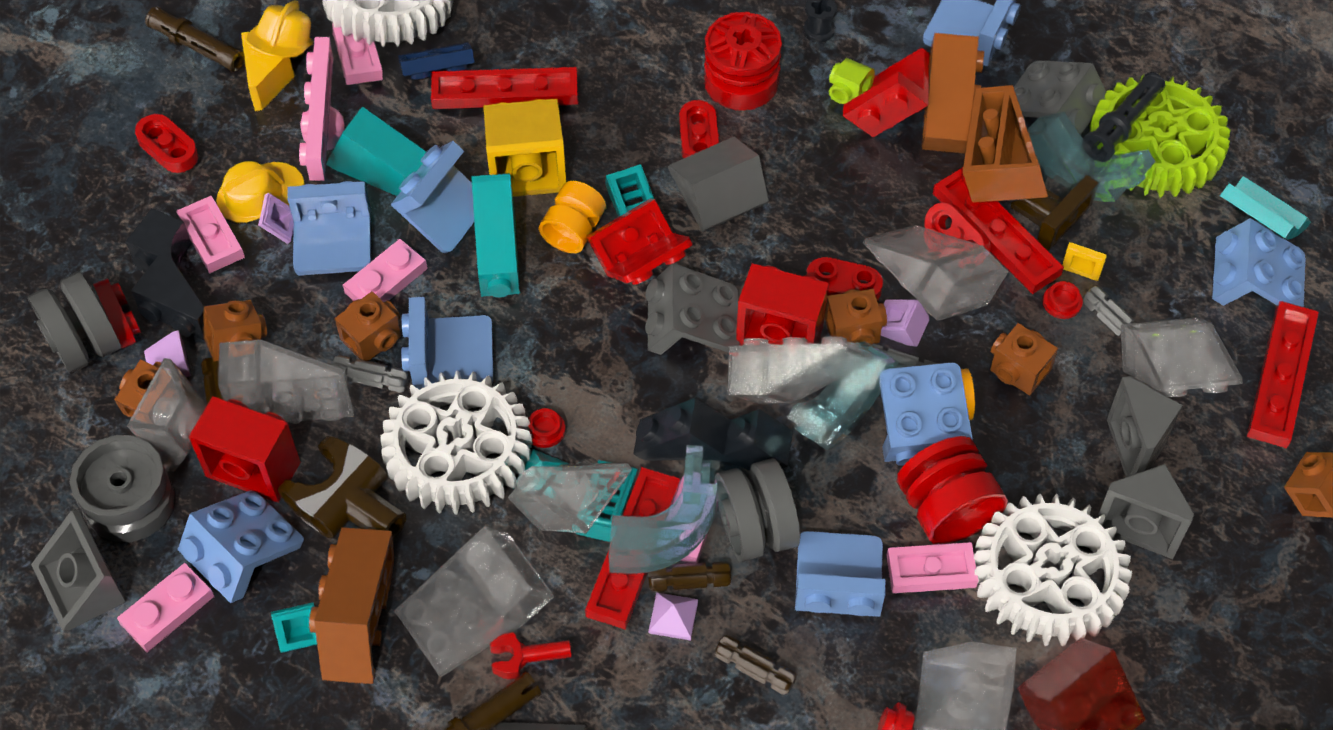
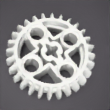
(388, 19)
(457, 447)
(1048, 583)

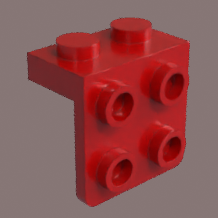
(893, 95)
(637, 244)

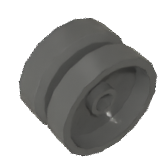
(70, 324)
(122, 488)
(757, 510)

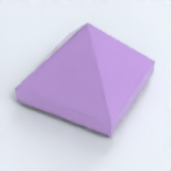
(276, 218)
(673, 616)

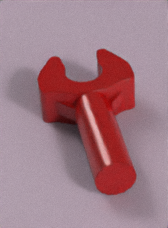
(524, 654)

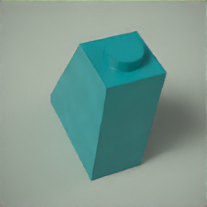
(375, 153)
(495, 235)

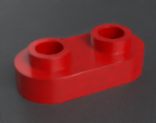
(699, 135)
(172, 148)
(961, 227)
(845, 276)
(112, 299)

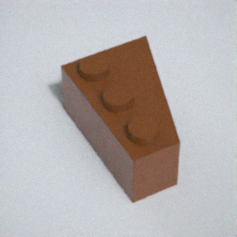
(951, 91)
(999, 150)
(352, 604)

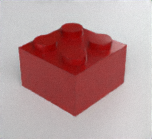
(780, 306)
(244, 447)

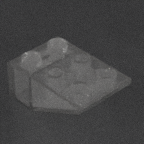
(939, 269)
(1178, 356)
(790, 370)
(282, 382)
(473, 600)

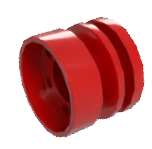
(742, 60)
(951, 490)

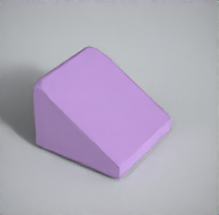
(905, 321)
(171, 348)

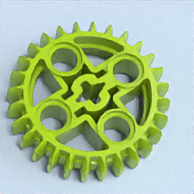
(1172, 130)

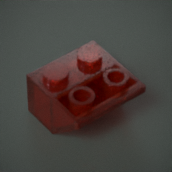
(1082, 691)

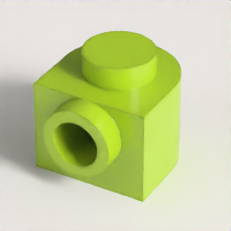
(849, 80)

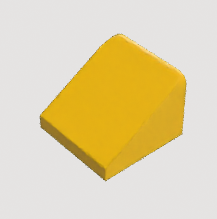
(1084, 261)

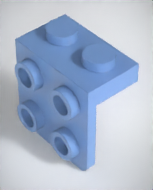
(974, 19)
(438, 198)
(330, 227)
(1257, 261)
(445, 345)
(922, 408)
(234, 539)
(839, 574)

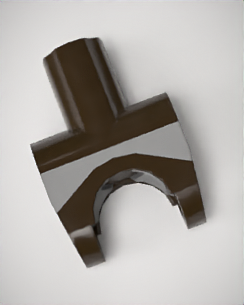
(345, 494)

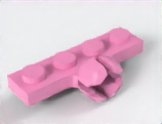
(321, 123)

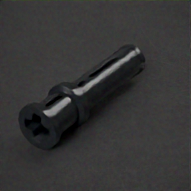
(1146, 90)

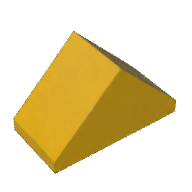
(265, 74)

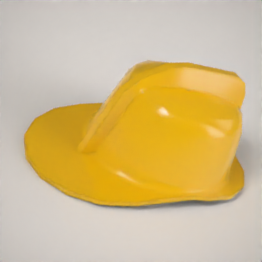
(281, 31)
(248, 182)

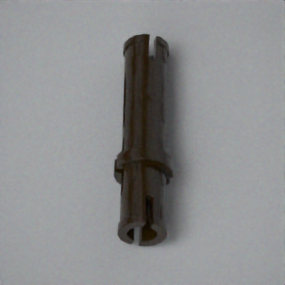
(184, 33)
(498, 706)

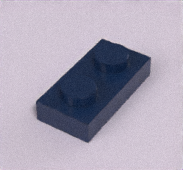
(451, 58)

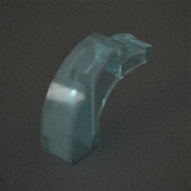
(1066, 162)
(843, 402)
(667, 537)

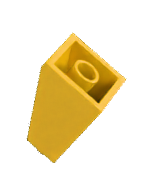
(526, 144)

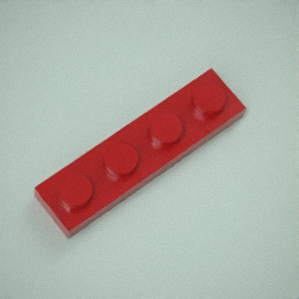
(497, 86)
(1007, 237)
(1283, 374)
(617, 593)

